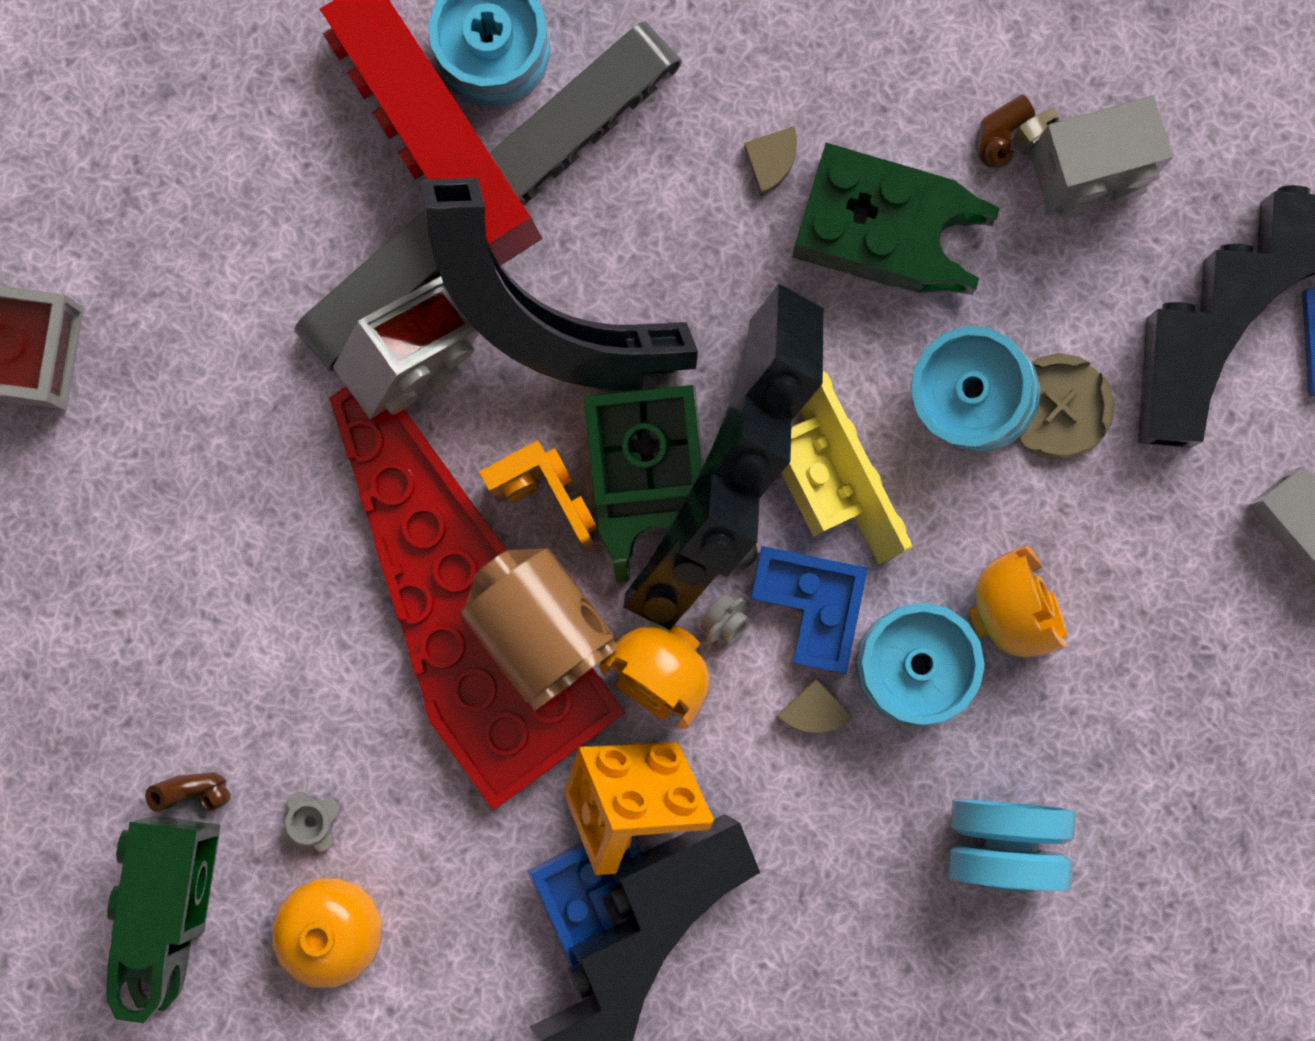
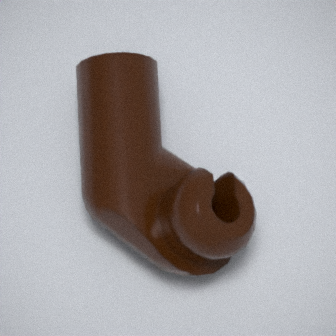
(997, 129)
(183, 788)

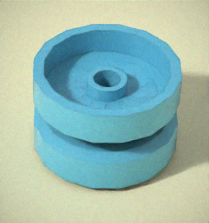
(497, 70)
(947, 405)
(953, 664)
(1010, 849)

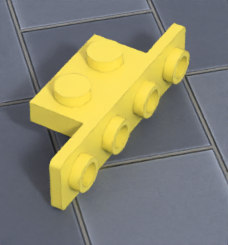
(836, 480)

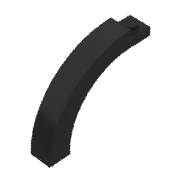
(525, 327)

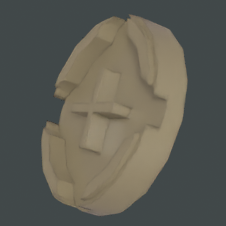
(1072, 408)

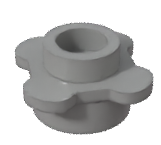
(726, 620)
(295, 826)

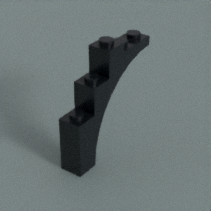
(1190, 347)
(750, 451)
(661, 897)

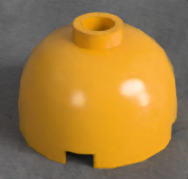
(1017, 607)
(661, 672)
(326, 933)

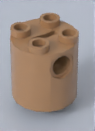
(536, 623)

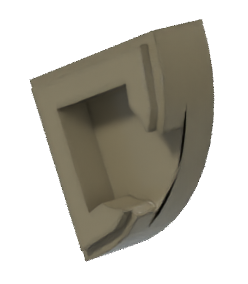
(1030, 131)
(772, 158)
(815, 711)

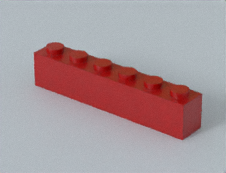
(424, 114)

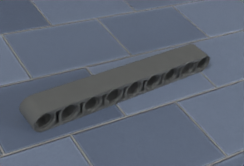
(527, 157)

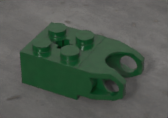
(902, 237)
(627, 489)
(158, 909)

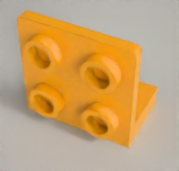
(517, 476)
(632, 793)

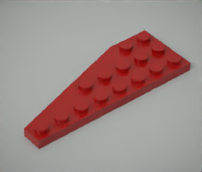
(429, 551)

